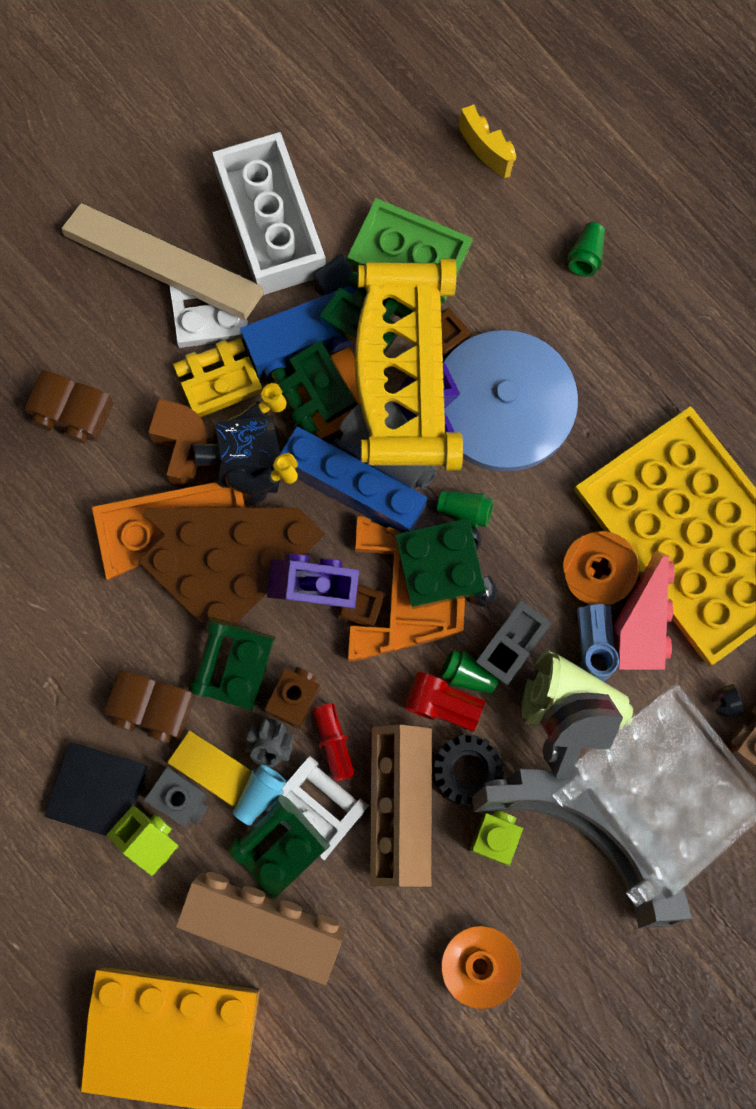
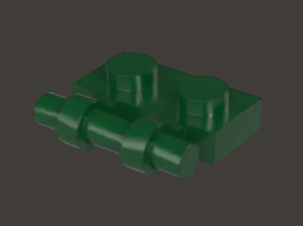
(344, 312)
(322, 381)

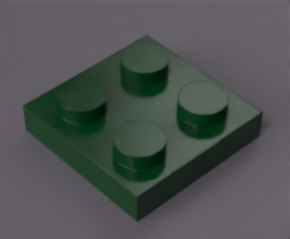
(440, 563)

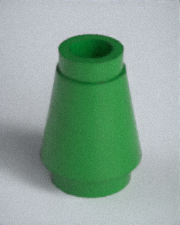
(587, 251)
(466, 505)
(463, 671)

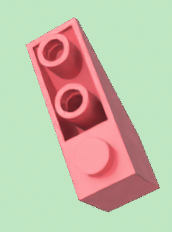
(643, 620)

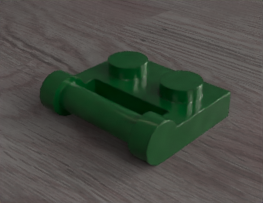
(244, 665)
(288, 856)

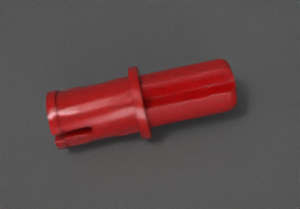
(333, 742)

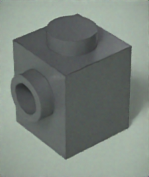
(178, 799)

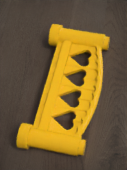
(424, 437)

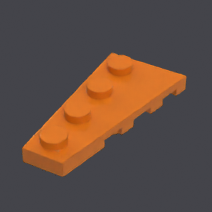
(129, 534)

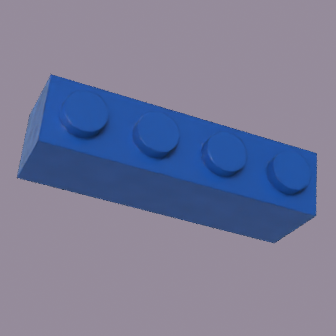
(288, 333)
(355, 482)

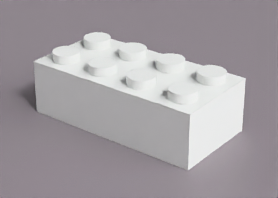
(269, 213)

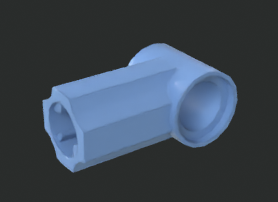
(597, 639)

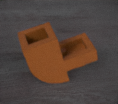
(178, 429)

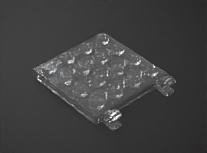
(667, 792)

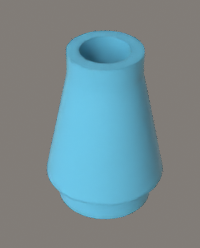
(259, 793)

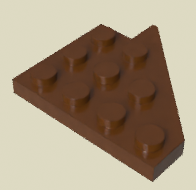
(223, 556)

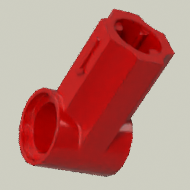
(434, 699)

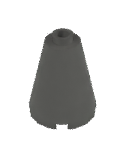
(355, 430)

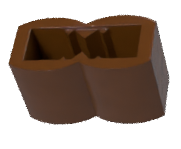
(68, 406)
(149, 705)

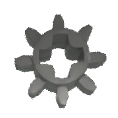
(269, 743)

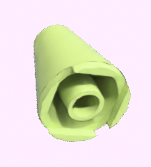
(559, 679)

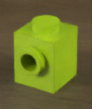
(496, 837)
(143, 839)

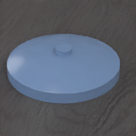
(512, 400)

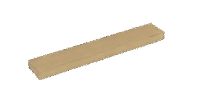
(163, 261)

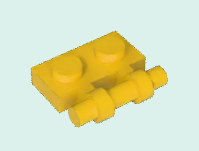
(221, 386)

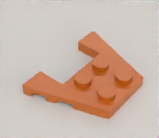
(407, 625)

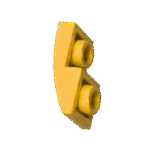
(488, 146)
(210, 768)

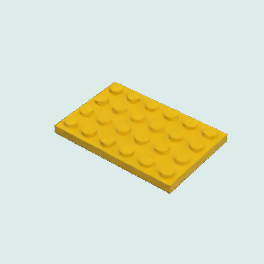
(698, 507)

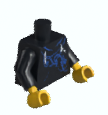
(248, 449)

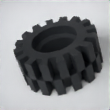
(460, 747)

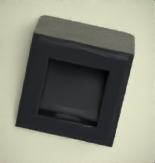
(332, 276)

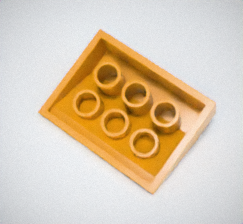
(168, 1039)

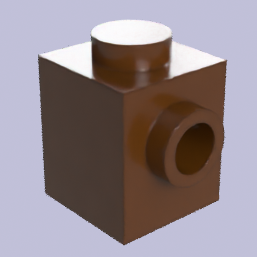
(293, 697)

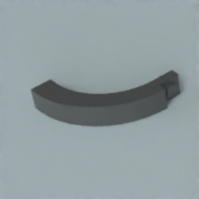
(533, 792)

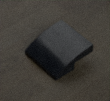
(94, 789)

